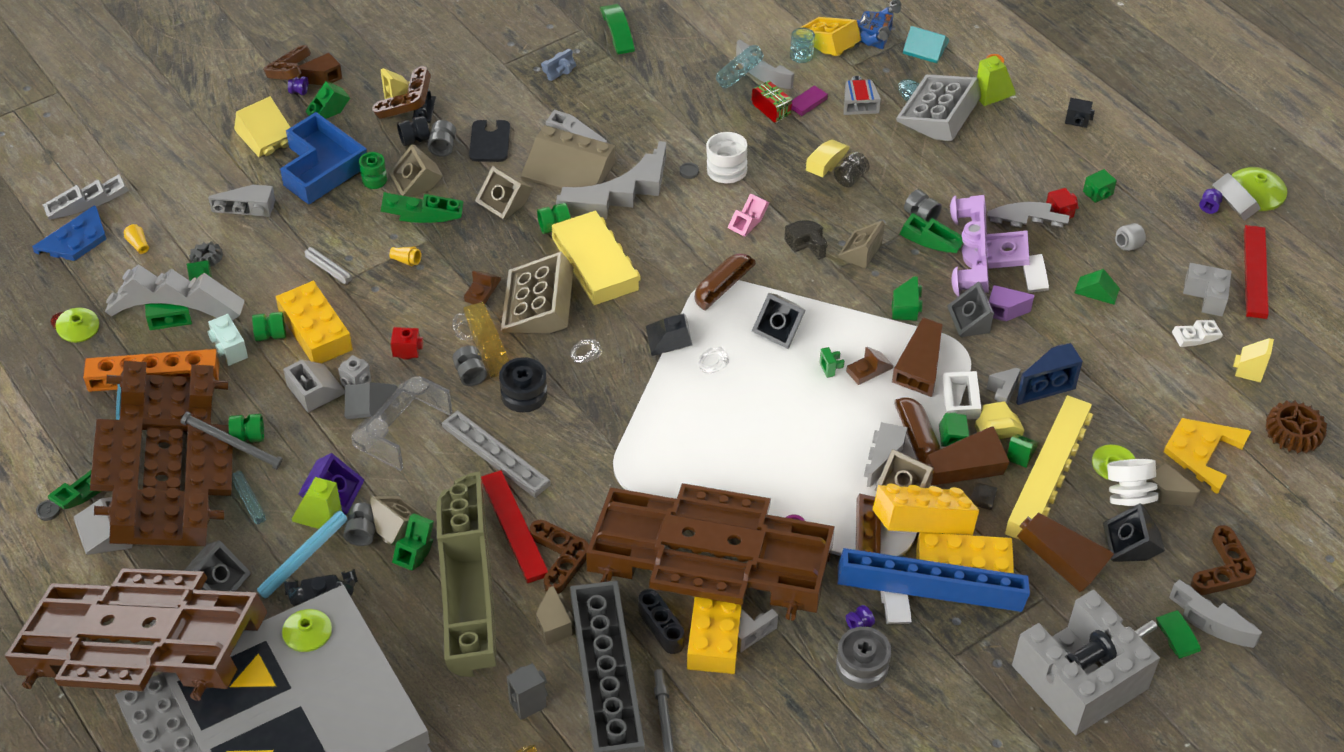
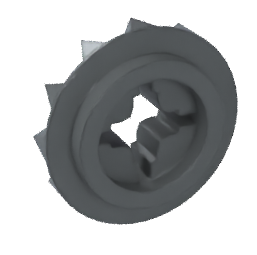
(214, 256)

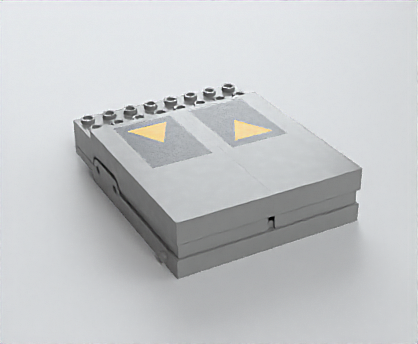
(286, 698)

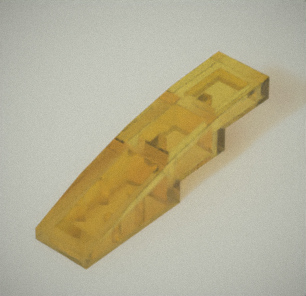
(486, 337)

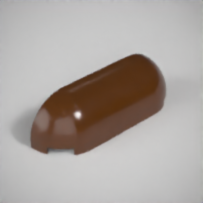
(722, 279)
(918, 427)

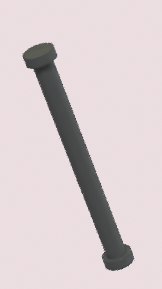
(225, 437)

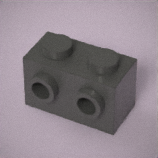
(527, 690)

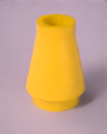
(135, 236)
(407, 255)

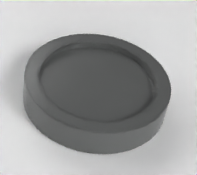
(689, 170)
(47, 510)

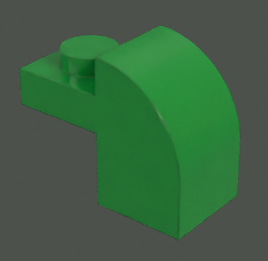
(416, 544)

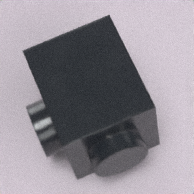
(1079, 112)

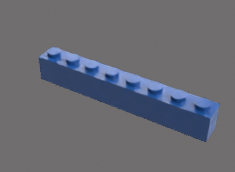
(933, 580)

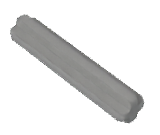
(328, 265)

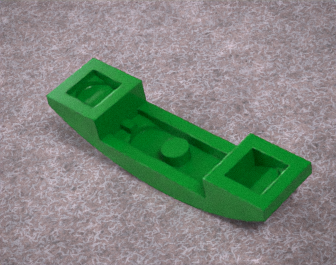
(619, 28)
(73, 495)

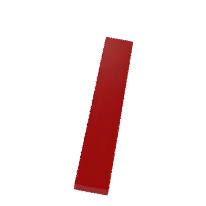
(1255, 272)
(514, 526)

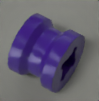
(298, 85)
(1211, 201)
(860, 618)

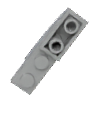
(1019, 213)
(1218, 622)

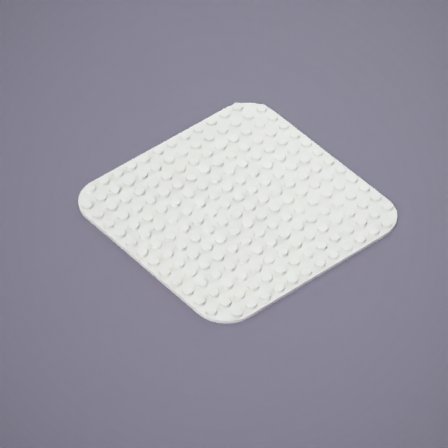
(772, 414)

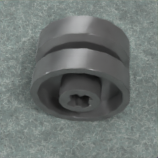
(863, 658)

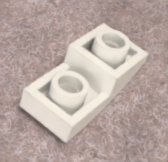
(1036, 274)
(1200, 333)
(896, 608)

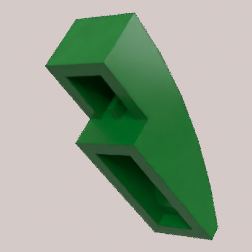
(931, 234)

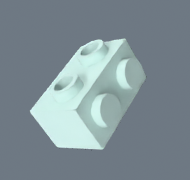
(227, 339)

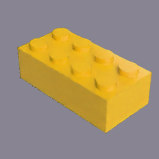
(314, 323)
(925, 509)
(967, 551)
(714, 636)

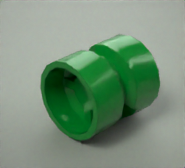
(373, 170)
(548, 216)
(269, 326)
(247, 428)

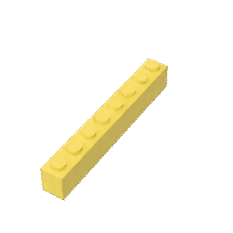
(1051, 463)

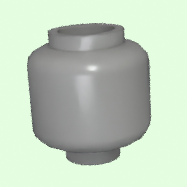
(1130, 237)

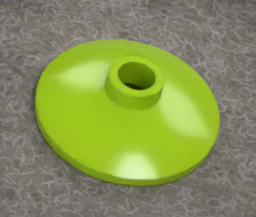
(79, 331)
(1107, 454)
(310, 637)

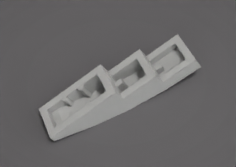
(79, 200)

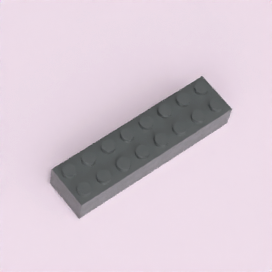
(606, 668)

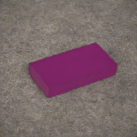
(808, 100)

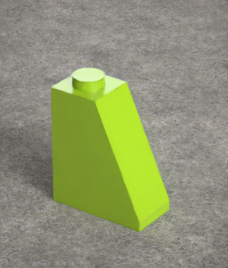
(994, 81)
(318, 504)

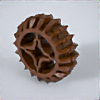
(1296, 426)

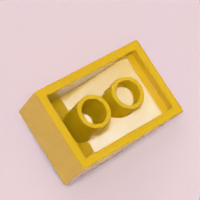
(834, 34)

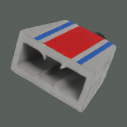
(861, 97)

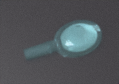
(907, 88)

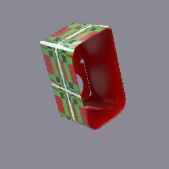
(771, 101)

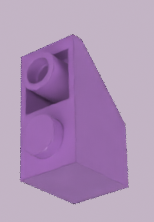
(1009, 303)

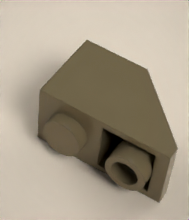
(1173, 487)
(553, 619)

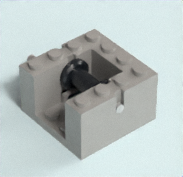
(1065, 669)

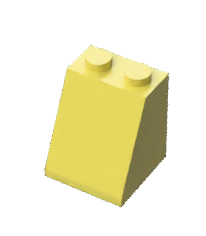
(262, 127)

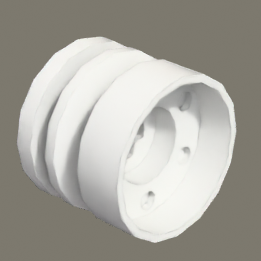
(726, 157)
(1132, 480)

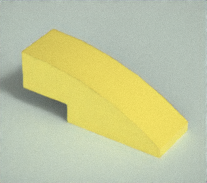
(826, 157)

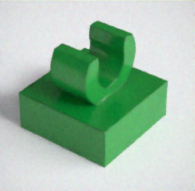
(830, 362)

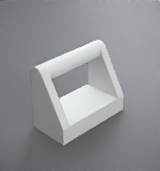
(969, 379)

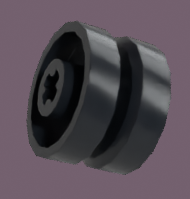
(523, 384)

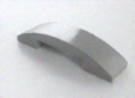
(763, 71)

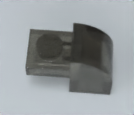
(806, 235)

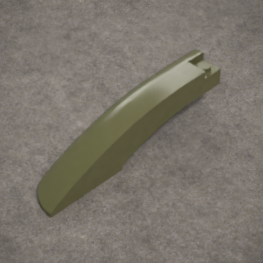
(466, 577)

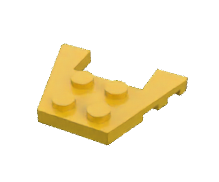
(1195, 443)

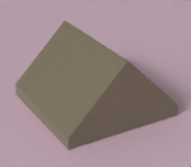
(863, 244)
(905, 471)

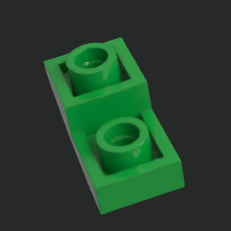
(1179, 634)

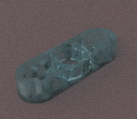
(753, 61)

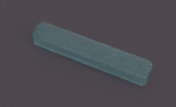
(248, 497)

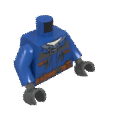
(877, 26)

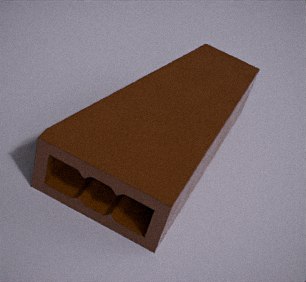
(919, 360)
(969, 459)
(1064, 550)

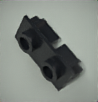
(427, 109)

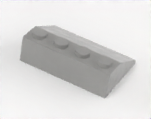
(940, 105)

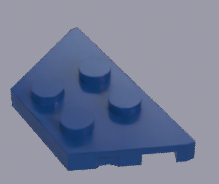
(74, 237)

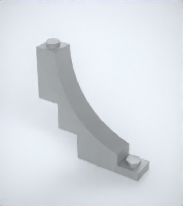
(621, 191)

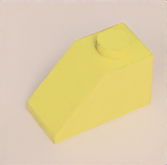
(393, 84)
(1253, 360)

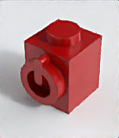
(1063, 202)
(406, 342)

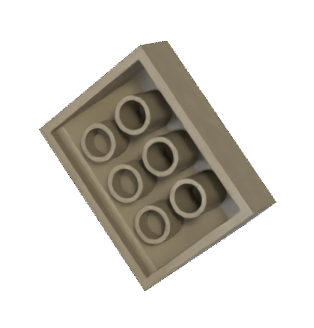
(567, 160)
(538, 296)

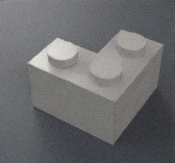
(1211, 285)

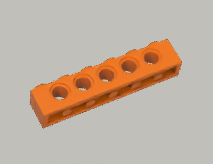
(157, 364)

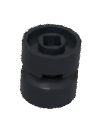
(413, 130)

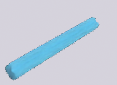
(302, 554)

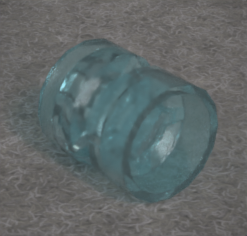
(802, 45)

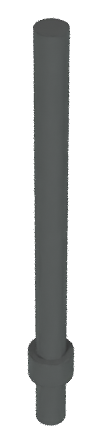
(662, 694)

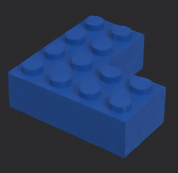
(324, 158)

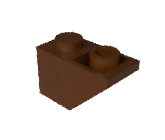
(321, 70)

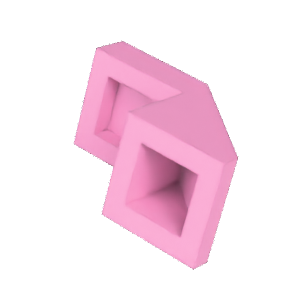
(750, 216)

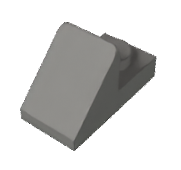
(1003, 384)
(753, 630)

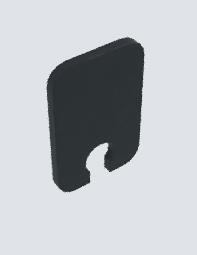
(488, 145)

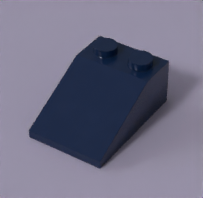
(1050, 375)

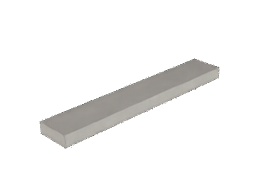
(496, 454)

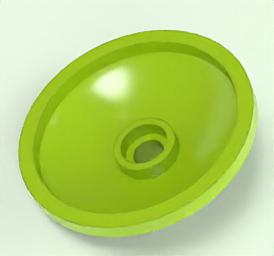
(1263, 186)

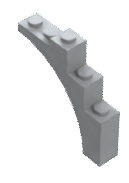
(172, 288)

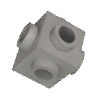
(354, 371)

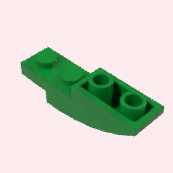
(425, 210)

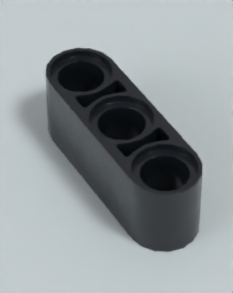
(658, 612)

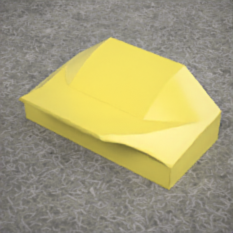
(1002, 418)

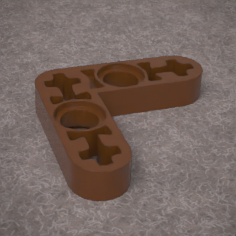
(286, 66)
(407, 102)
(566, 550)
(1230, 569)

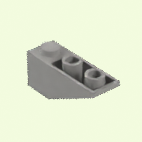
(570, 124)
(247, 200)
(886, 439)

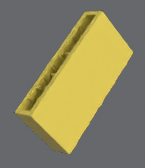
(596, 257)

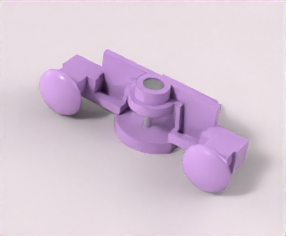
(984, 250)

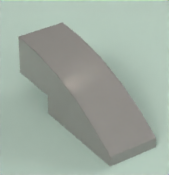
(1236, 196)

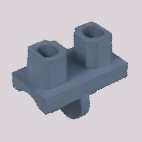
(558, 65)

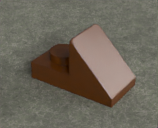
(481, 288)
(870, 366)

